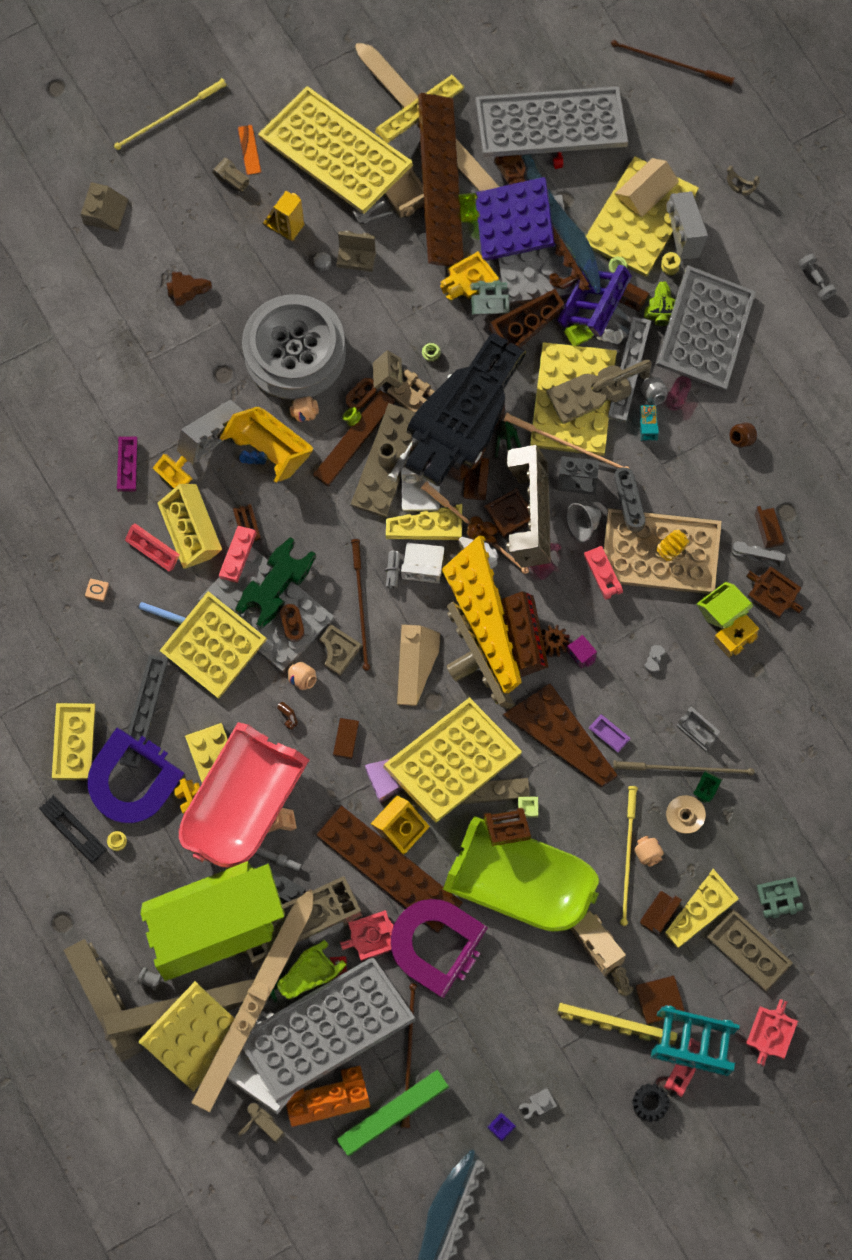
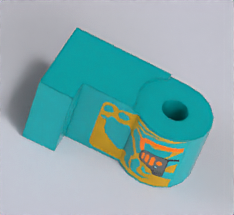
(648, 423)

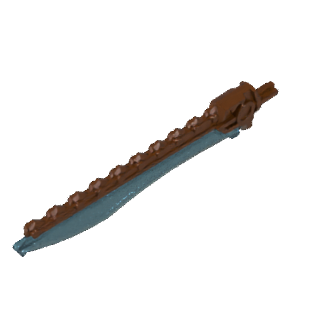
(514, 172)

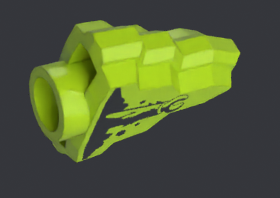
(661, 305)

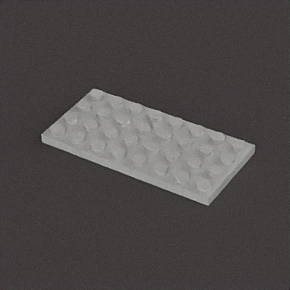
(551, 121)
(326, 1029)

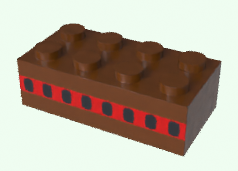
(524, 633)

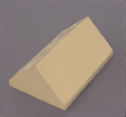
(647, 186)

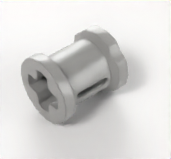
(149, 979)

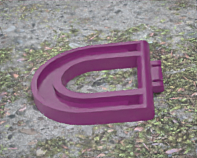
(419, 969)

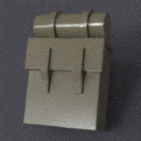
(264, 1121)

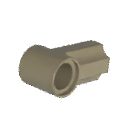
(227, 172)

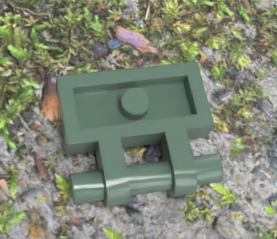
(490, 303)
(779, 891)

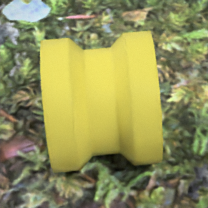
(673, 267)

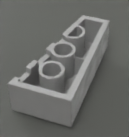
(204, 433)

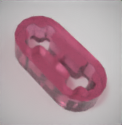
(675, 391)

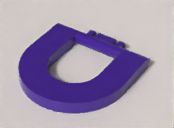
(106, 762)

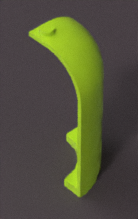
(523, 880)

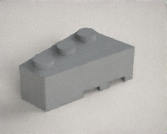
(686, 225)

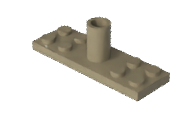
(374, 489)
(474, 659)

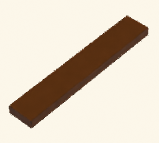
(353, 439)

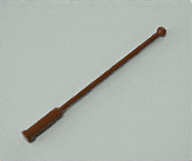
(710, 74)
(357, 566)
(405, 1122)

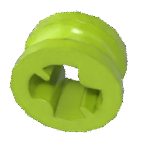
(352, 416)

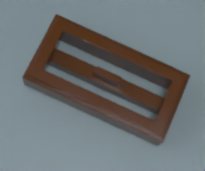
(242, 509)

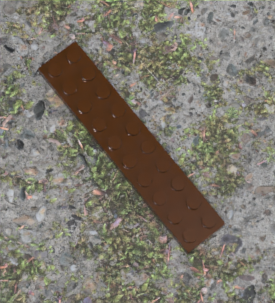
(440, 180)

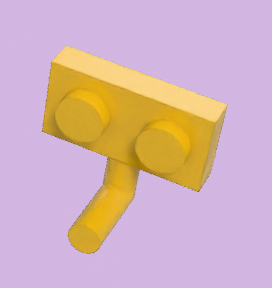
(172, 471)

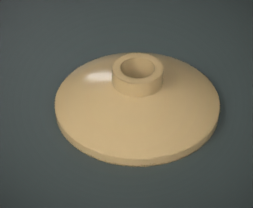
(685, 805)

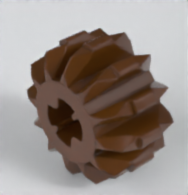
(559, 636)

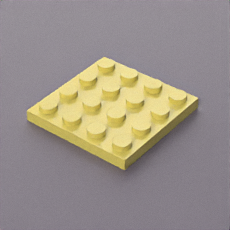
(213, 644)
(189, 1035)

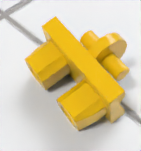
(188, 790)

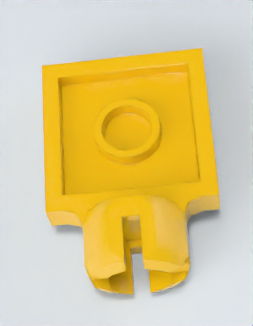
(464, 273)

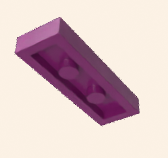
(127, 464)

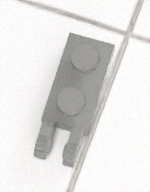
(758, 554)

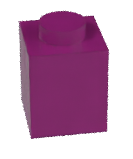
(582, 652)

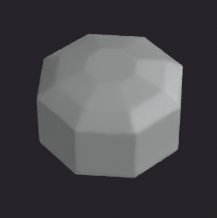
(322, 261)

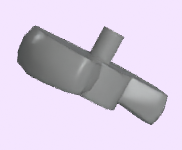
(654, 658)

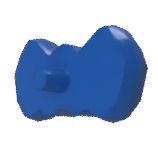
(253, 457)

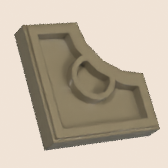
(340, 649)

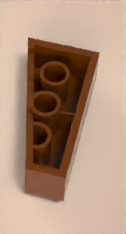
(528, 319)

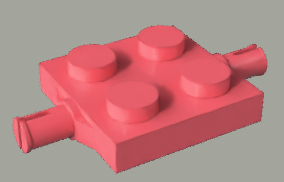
(370, 935)
(771, 1033)

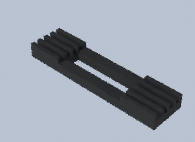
(55, 809)

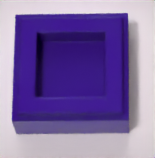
(501, 1127)

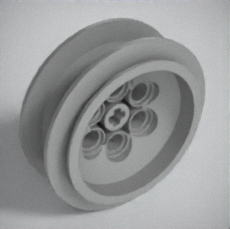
(283, 319)

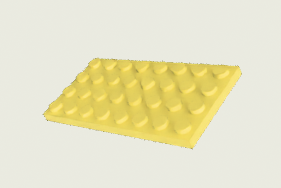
(335, 150)

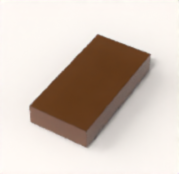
(346, 738)

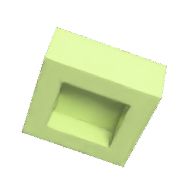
(530, 806)

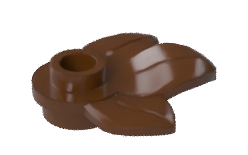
(480, 528)

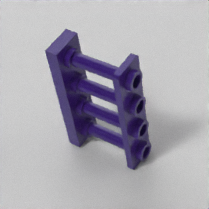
(603, 309)

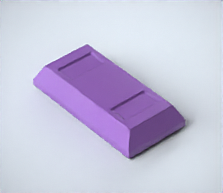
(609, 733)

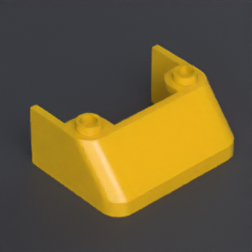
(269, 436)

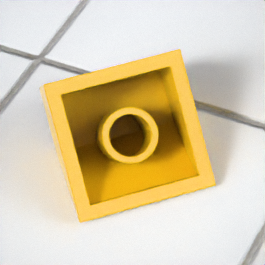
(400, 824)

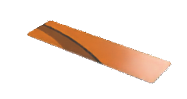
(249, 149)

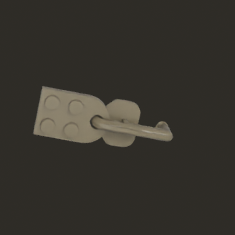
(577, 398)

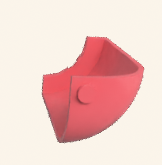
(240, 798)

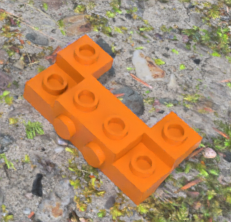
(329, 1099)

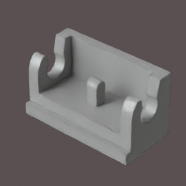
(698, 729)

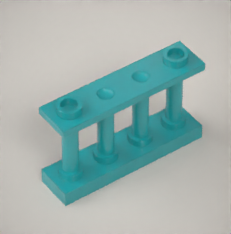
(683, 1056)

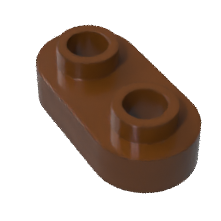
(358, 393)
(292, 624)

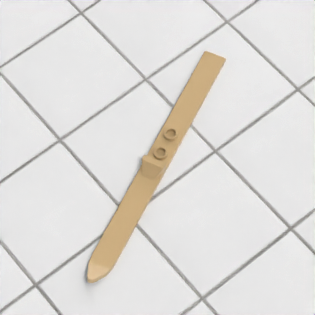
(405, 96)
(254, 1002)

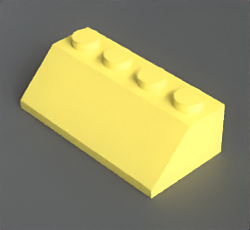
(189, 525)

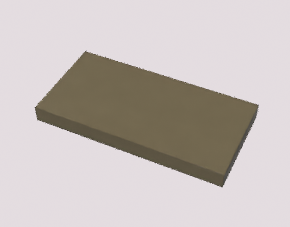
(749, 950)

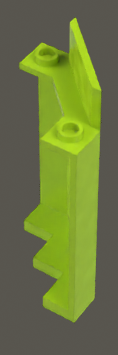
(212, 919)

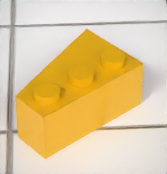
(286, 216)

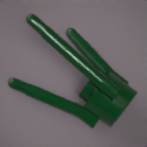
(506, 431)

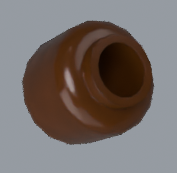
(743, 435)

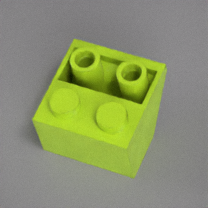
(724, 605)

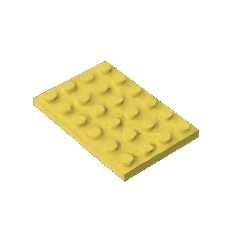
(627, 235)
(559, 365)
(452, 759)

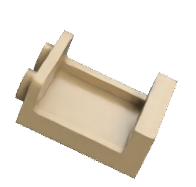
(406, 194)

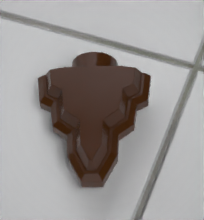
(185, 287)

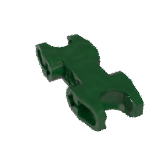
(283, 572)

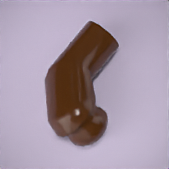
(561, 283)
(290, 714)

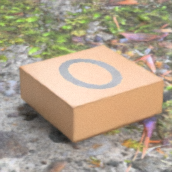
(97, 590)

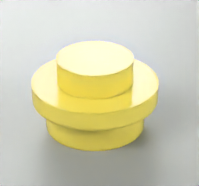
(116, 841)

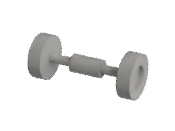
(807, 262)

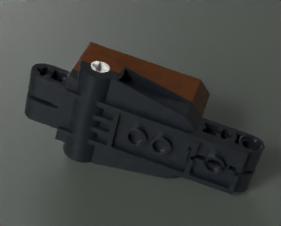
(462, 414)

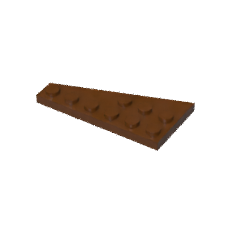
(558, 730)

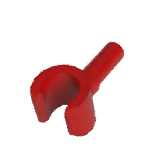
(558, 162)

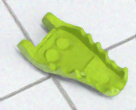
(309, 971)

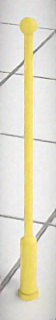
(201, 95)
(630, 815)

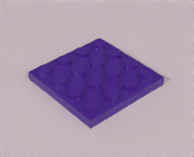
(514, 219)

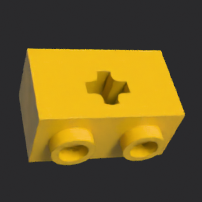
(742, 626)

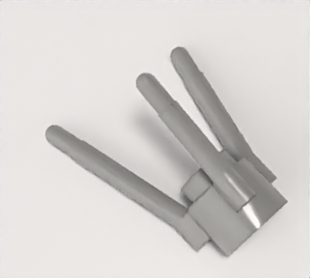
(364, 217)

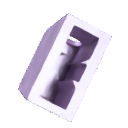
(382, 781)

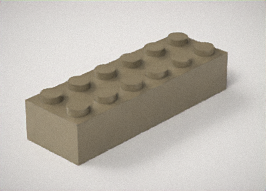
(101, 993)

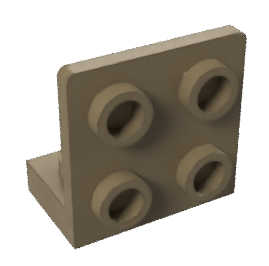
(356, 251)

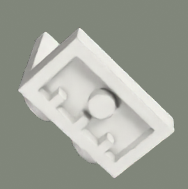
(413, 496)
(422, 563)

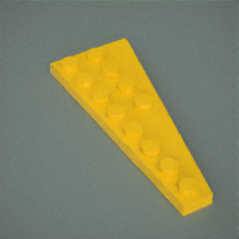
(481, 604)

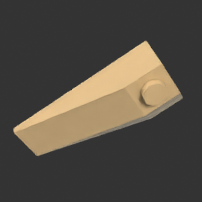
(417, 656)

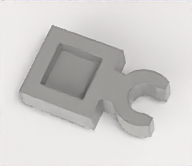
(540, 1103)

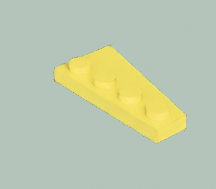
(426, 526)
(705, 906)

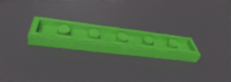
(393, 1113)

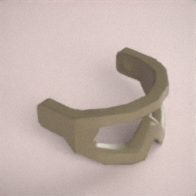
(731, 174)

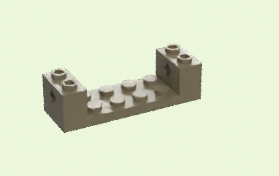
(533, 546)
(331, 906)

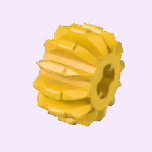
(672, 545)

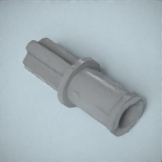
(392, 570)

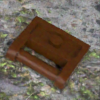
(510, 831)

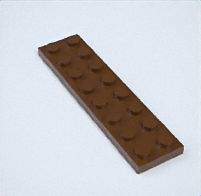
(382, 862)

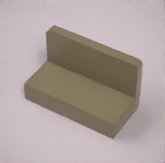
(387, 369)

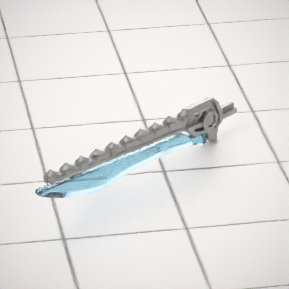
(443, 1206)

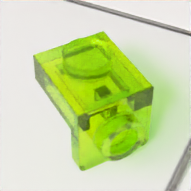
(468, 207)

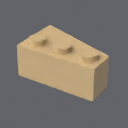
(599, 943)

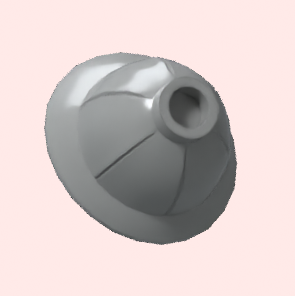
(582, 520)

